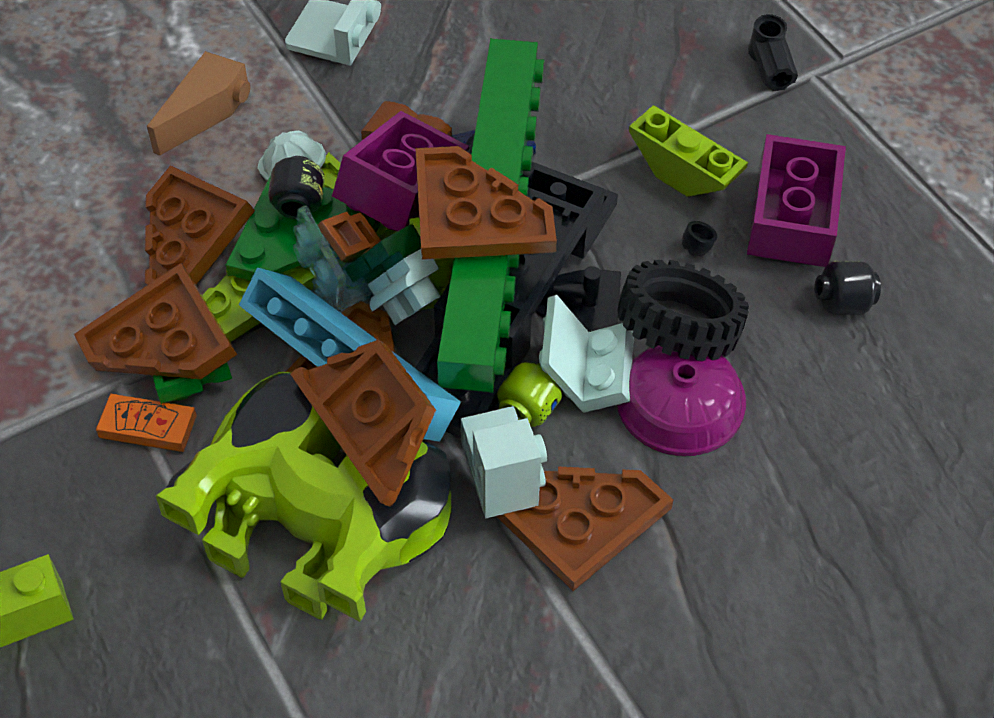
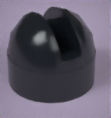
(698, 238)

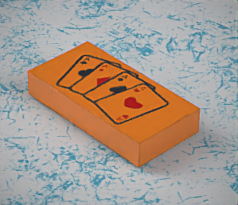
(146, 422)

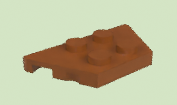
(371, 412)

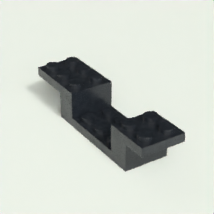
(578, 217)

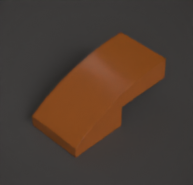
(349, 235)

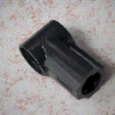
(772, 52)

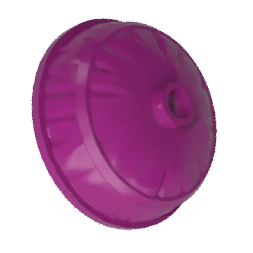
(682, 413)

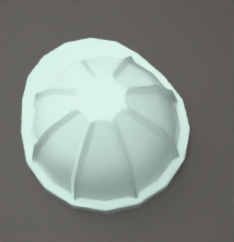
(288, 145)

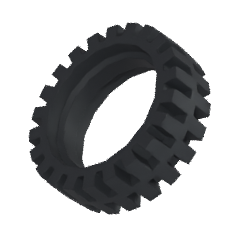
(678, 331)

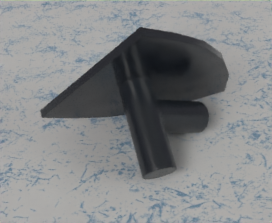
(589, 295)

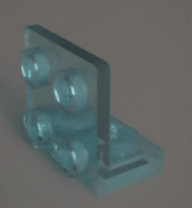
(330, 279)

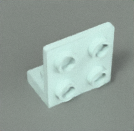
(586, 365)

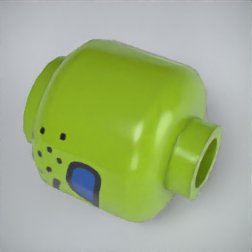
(530, 392)

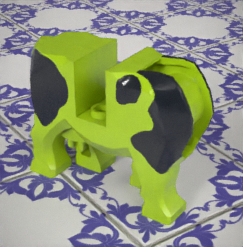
(278, 465)

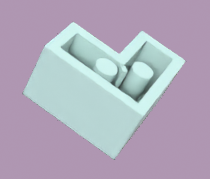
(504, 460)

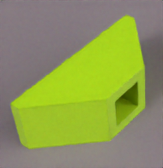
(683, 155)

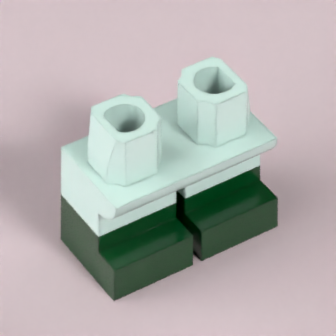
(397, 274)

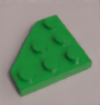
(270, 236)

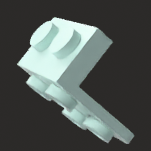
(333, 29)

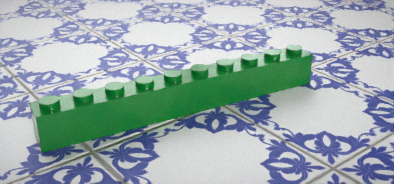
(482, 284)

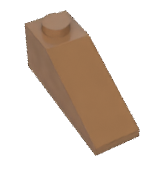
(200, 101)

